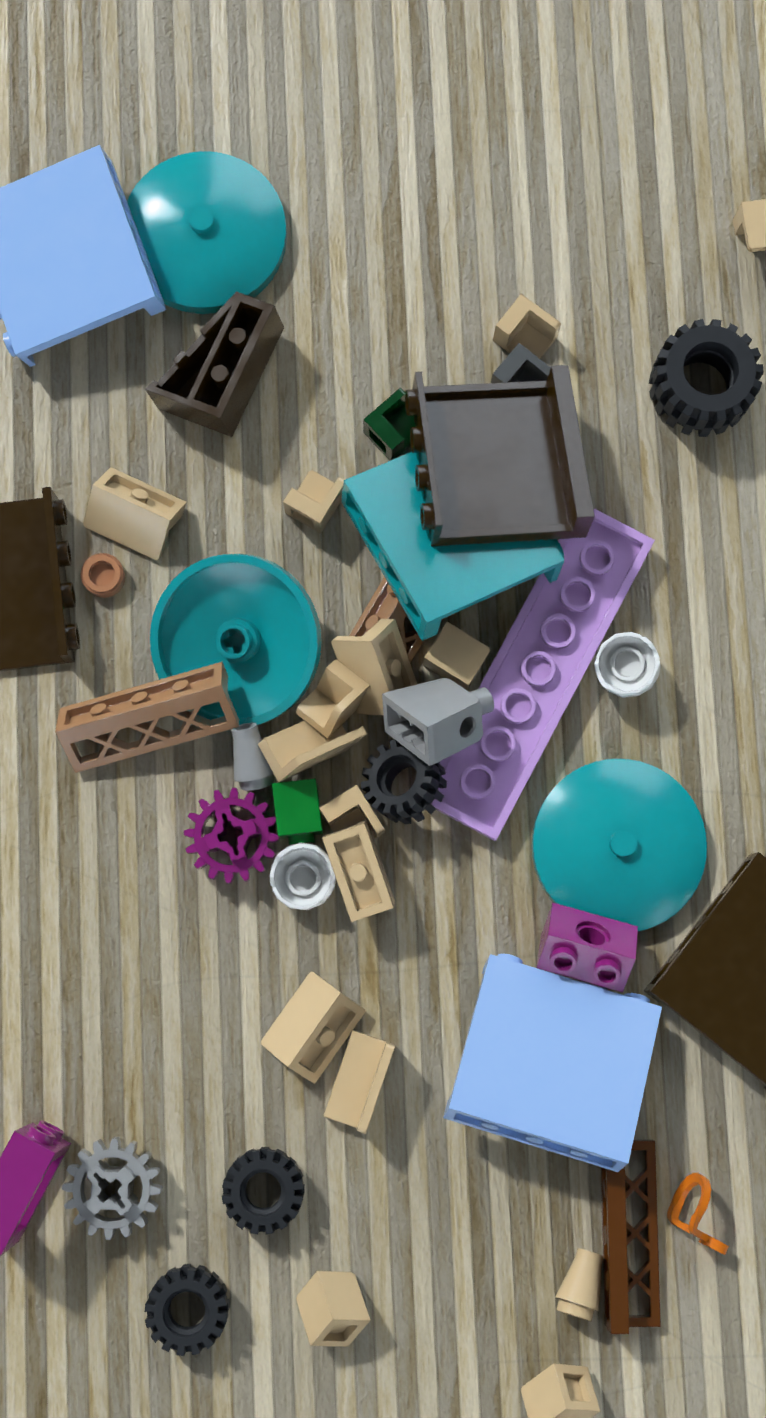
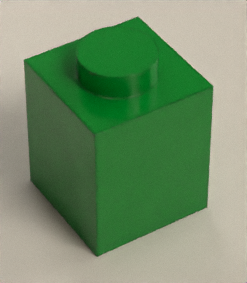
(297, 810)

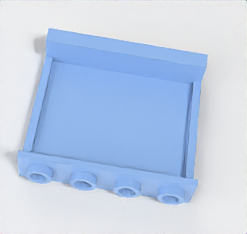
(69, 255)
(555, 1063)

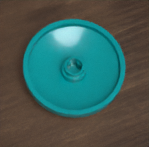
(208, 229)
(249, 619)
(620, 843)

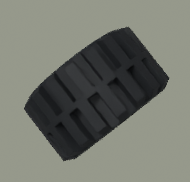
(715, 347)

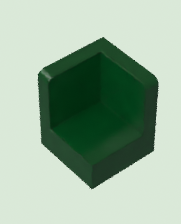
(390, 426)

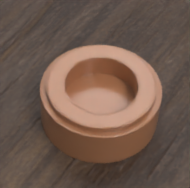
(103, 575)

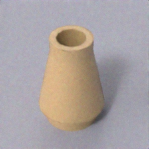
(581, 1286)

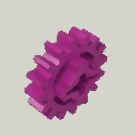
(212, 842)

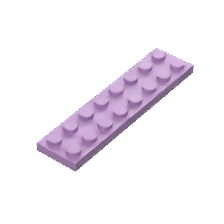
(540, 672)

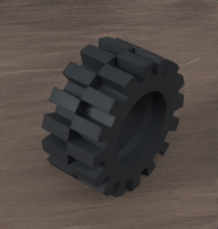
(416, 799)
(254, 1217)
(163, 1325)

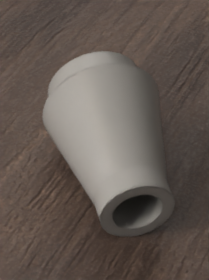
(249, 762)

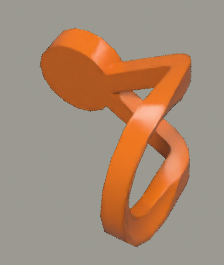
(678, 1201)

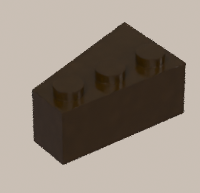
(222, 366)

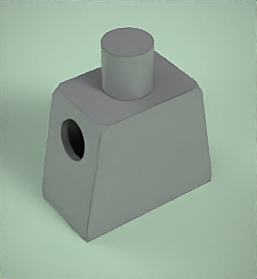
(436, 717)

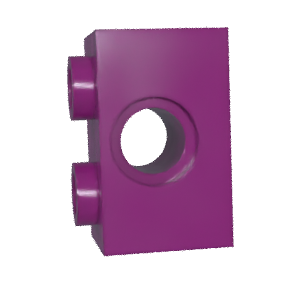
(587, 947)

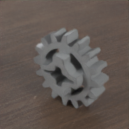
(125, 1205)

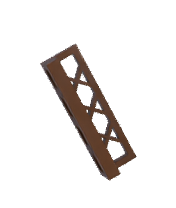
(616, 1241)

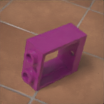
(25, 1175)

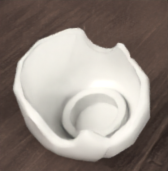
(627, 664)
(302, 876)

